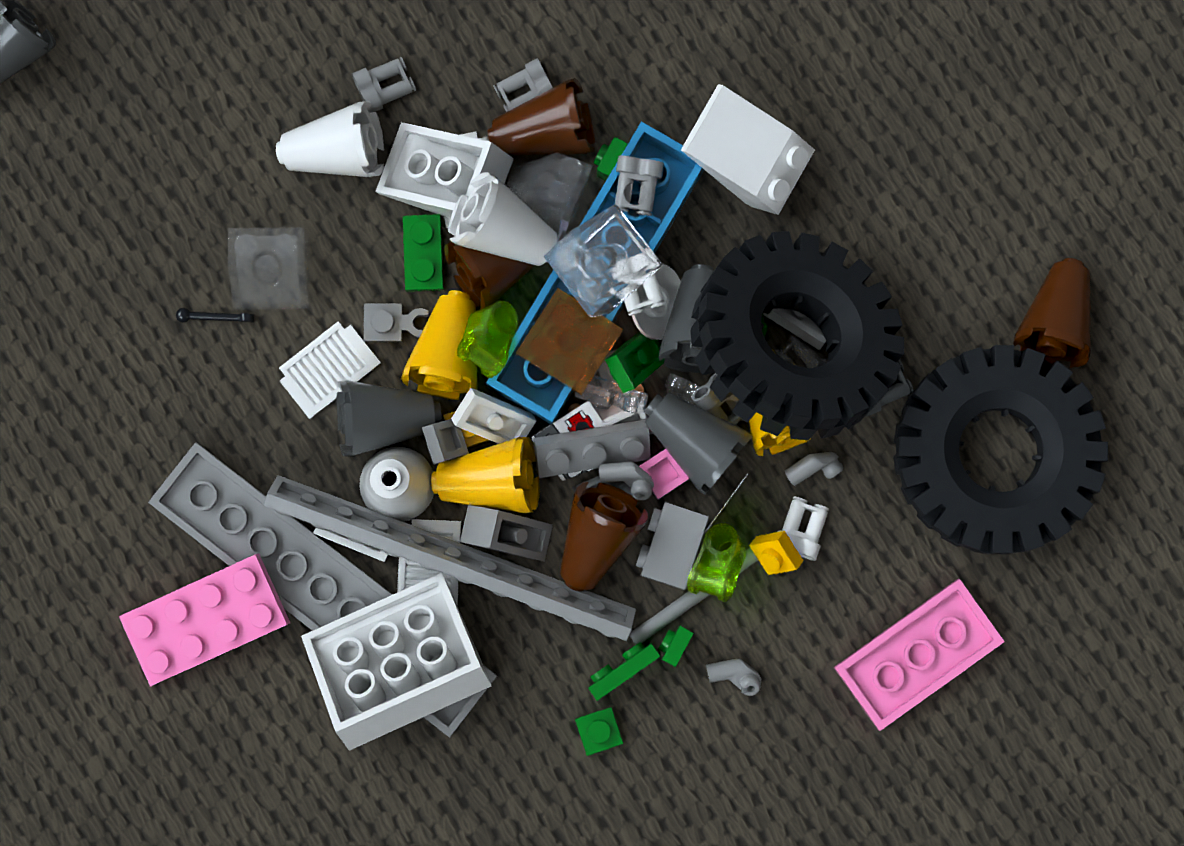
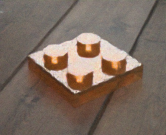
(569, 342)

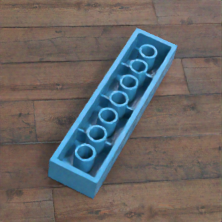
(524, 382)

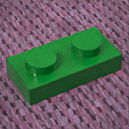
(423, 253)
(634, 361)
(635, 660)

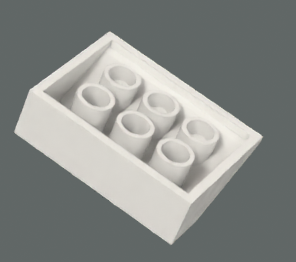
(395, 662)

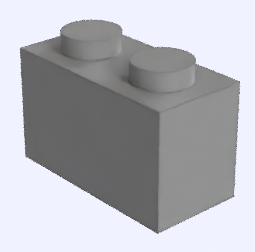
(672, 546)

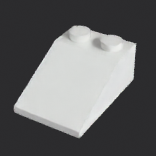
(747, 150)
(437, 167)

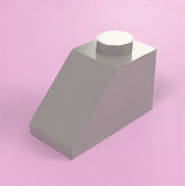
(506, 532)

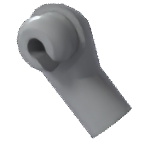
(811, 464)
(630, 473)
(738, 673)

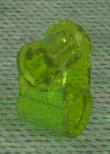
(489, 337)
(716, 570)

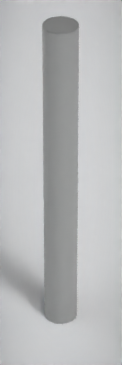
(677, 608)

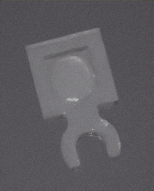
(605, 393)

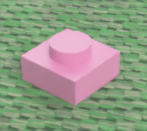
(664, 473)

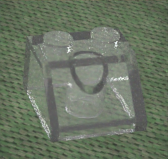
(552, 189)
(603, 261)
(269, 268)

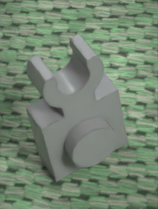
(386, 322)

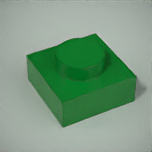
(608, 157)
(674, 645)
(598, 731)

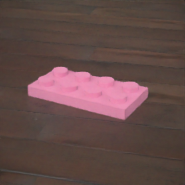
(204, 619)
(919, 654)

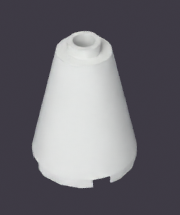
(335, 144)
(500, 223)
(411, 491)

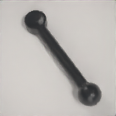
(184, 315)

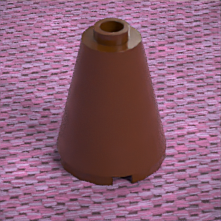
(546, 124)
(484, 274)
(1060, 316)
(598, 532)

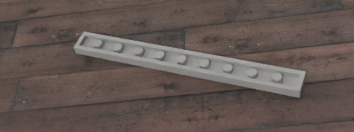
(449, 557)

